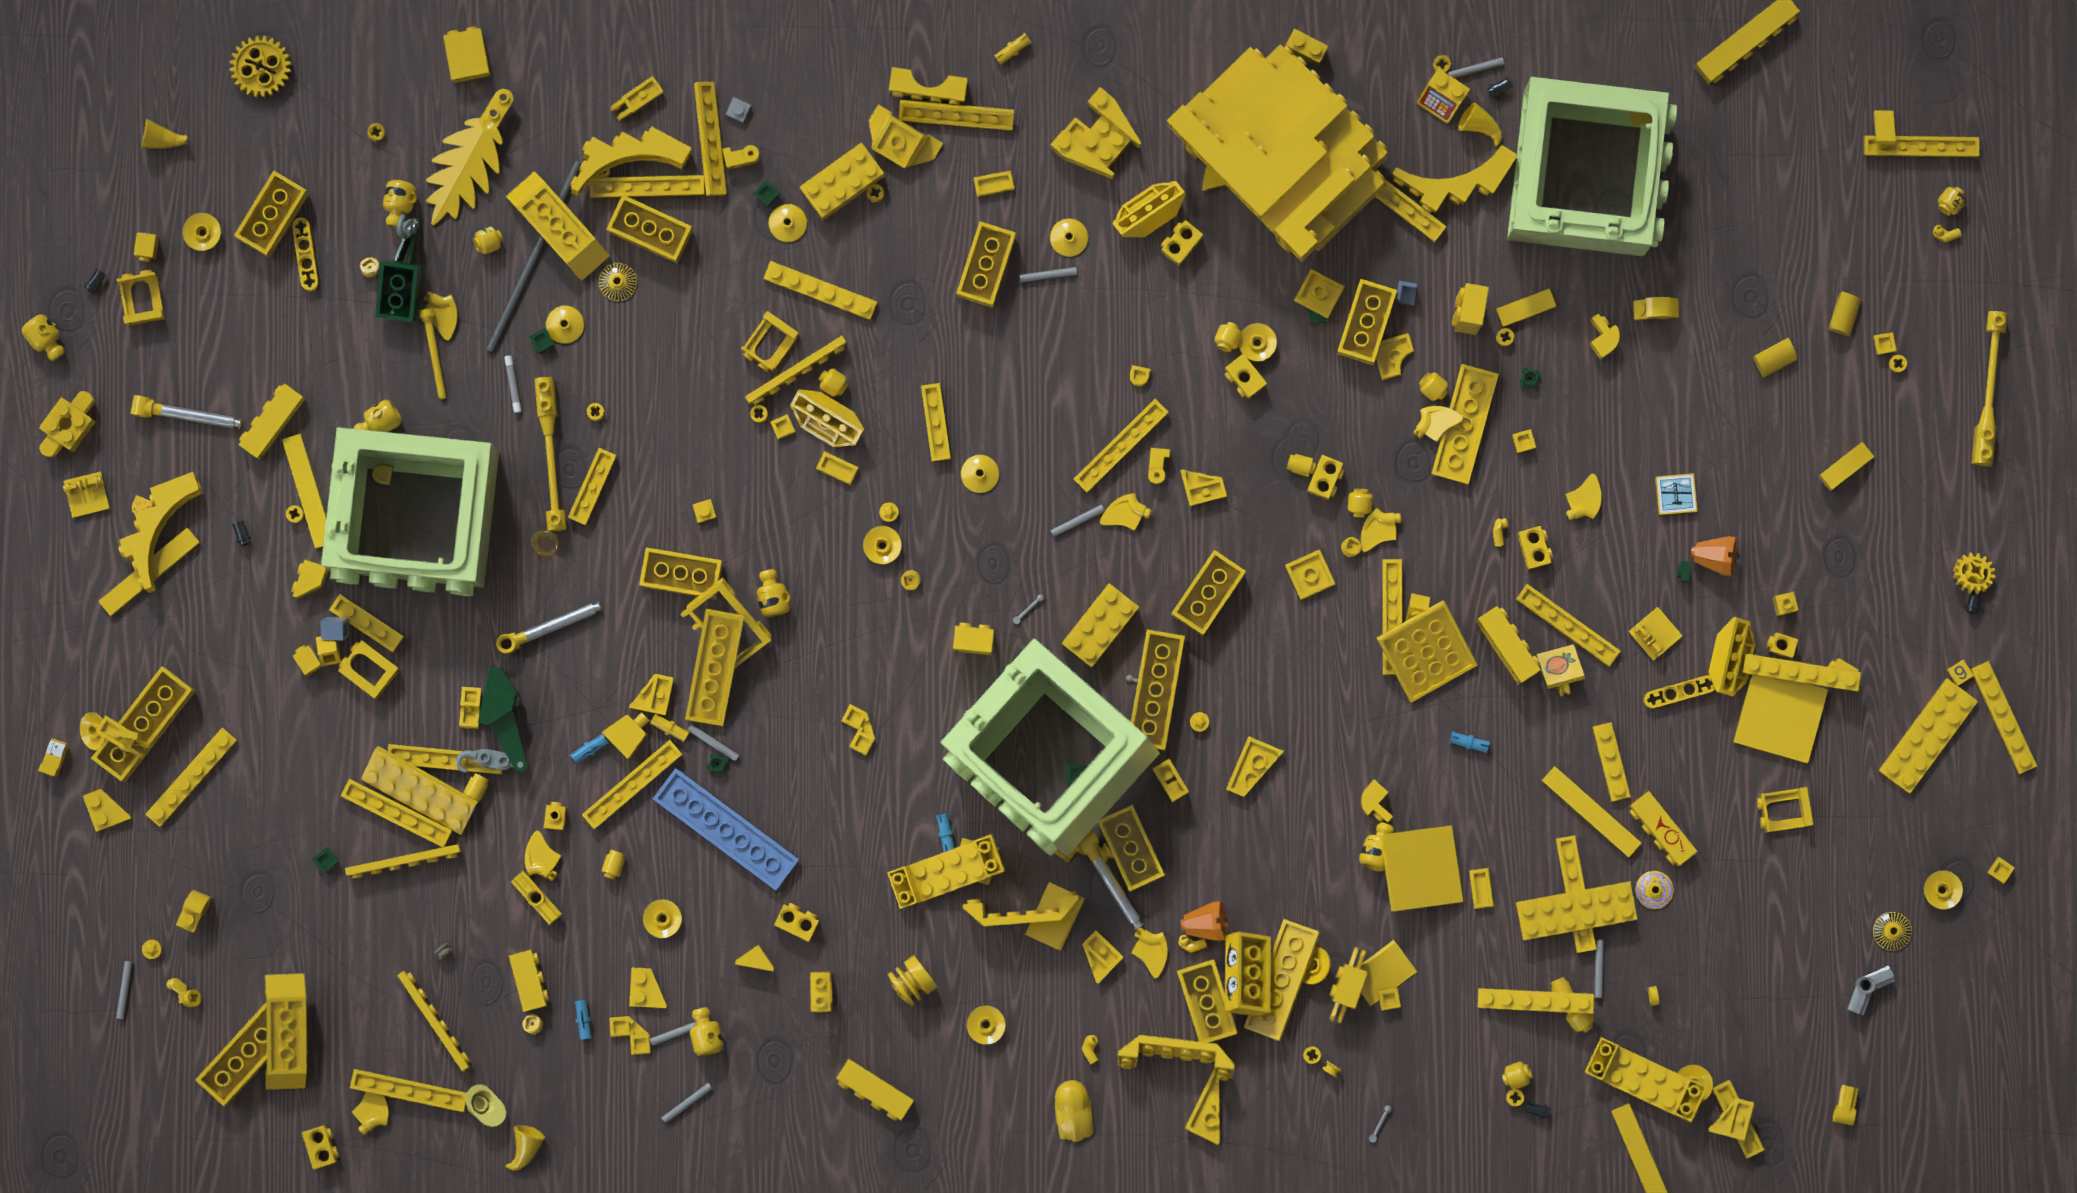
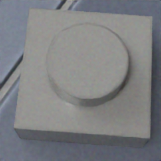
(738, 110)

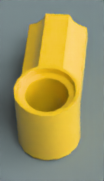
(1845, 1110)

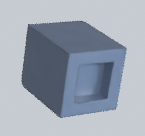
(1406, 293)
(334, 628)

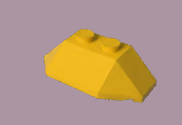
(1149, 210)
(826, 418)
(1729, 656)

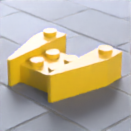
(1104, 139)

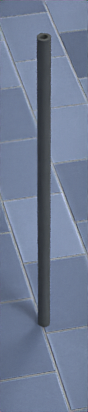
(528, 268)

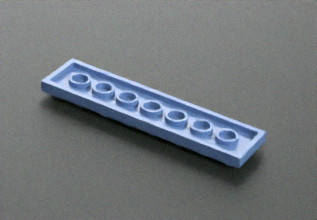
(725, 829)

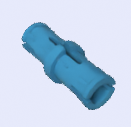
(1469, 742)
(589, 748)
(945, 832)
(582, 1006)

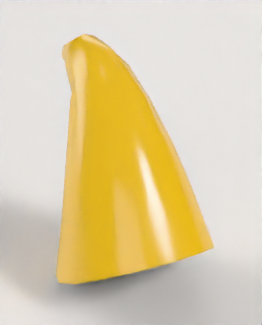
(1478, 120)
(160, 137)
(527, 1144)

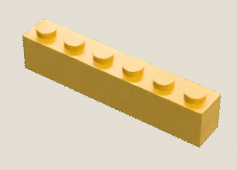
(1746, 39)

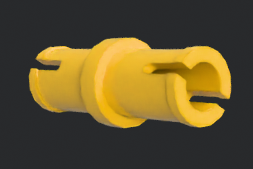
(1012, 48)
(669, 727)

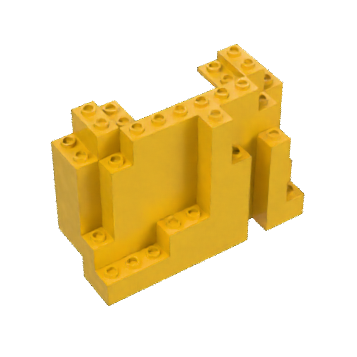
(1284, 147)

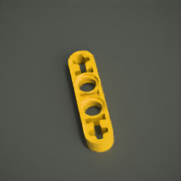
(305, 254)
(1680, 694)

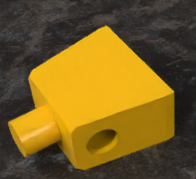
(627, 734)

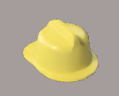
(485, 1105)

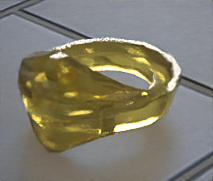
(534, 538)

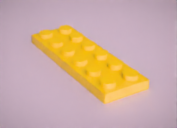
(1460, 443)
(714, 667)
(1927, 736)
(419, 790)
(1576, 910)
(1288, 967)

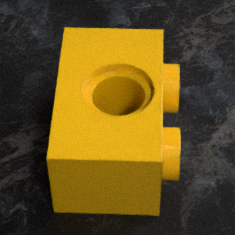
(1240, 366)

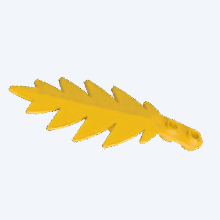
(467, 160)

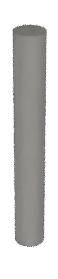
(1476, 68)
(1048, 274)
(1078, 520)
(712, 742)
(1599, 968)
(124, 990)
(672, 1034)
(686, 1103)

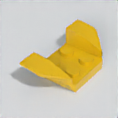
(900, 141)

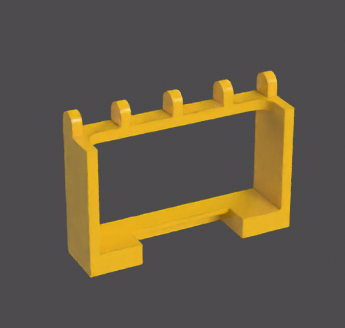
(729, 594)

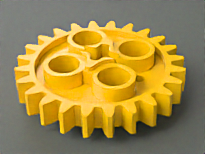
(267, 52)

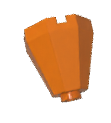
(1716, 555)
(1207, 922)

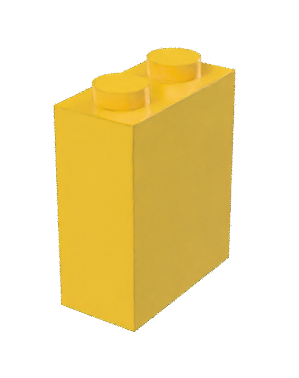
(466, 54)

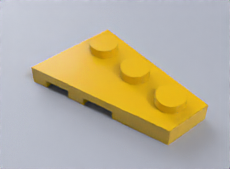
(1251, 766)

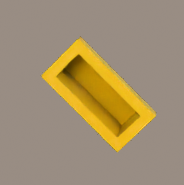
(1844, 314)
(1775, 357)

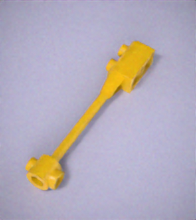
(546, 412)
(1986, 430)

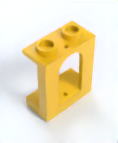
(126, 284)
(749, 348)
(347, 671)
(1766, 799)
(820, 984)

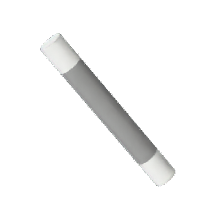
(512, 384)

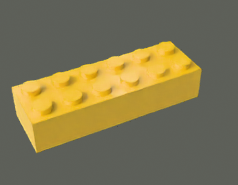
(1157, 685)
(148, 715)
(237, 1061)

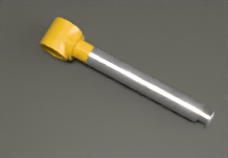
(147, 407)
(546, 628)
(1089, 846)

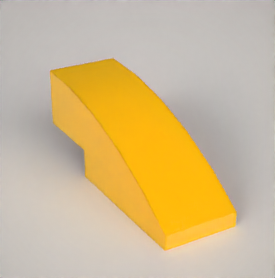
(1846, 466)

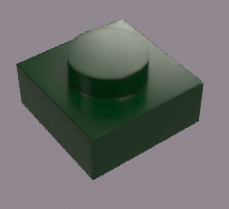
(766, 193)
(1315, 318)
(541, 340)
(1683, 571)
(1074, 772)
(325, 860)

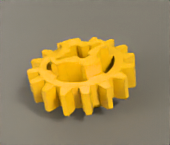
(1974, 569)

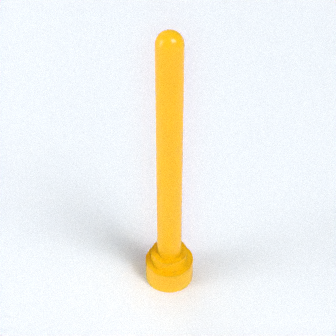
(427, 317)

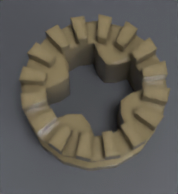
(442, 950)

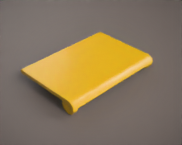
(1053, 932)
(1385, 970)

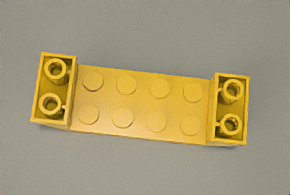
(558, 226)
(946, 872)
(978, 911)
(286, 1031)
(1172, 1048)
(1646, 1080)

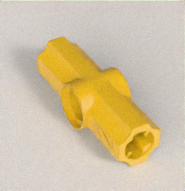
(527, 889)

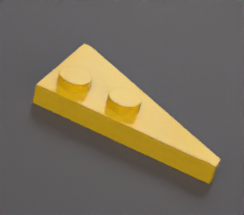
(1205, 1116)

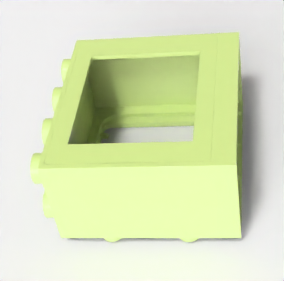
(1597, 104)
(364, 450)
(1005, 705)

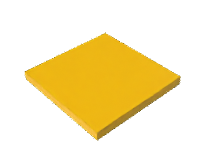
(1427, 651)
(1780, 717)
(1421, 868)

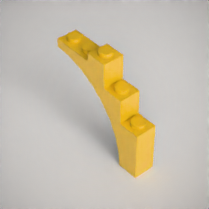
(601, 156)
(1458, 188)
(150, 522)

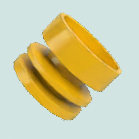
(912, 981)

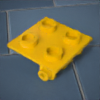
(86, 494)
(1655, 633)

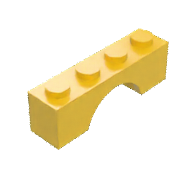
(951, 90)

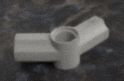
(1876, 980)

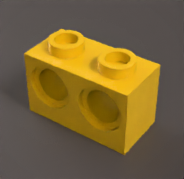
(1185, 245)
(1321, 476)
(1528, 548)
(1170, 780)
(795, 926)
(315, 1148)

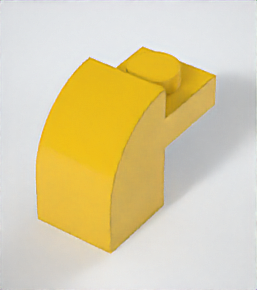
(1656, 308)
(1607, 340)
(1371, 797)
(193, 909)

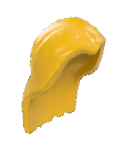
(1073, 1111)

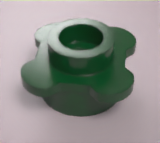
(1529, 373)
(712, 764)

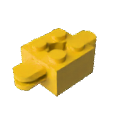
(67, 424)
(1348, 986)

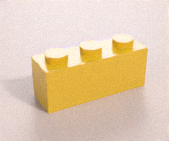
(529, 980)

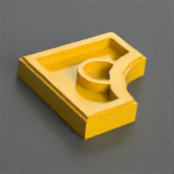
(1391, 354)

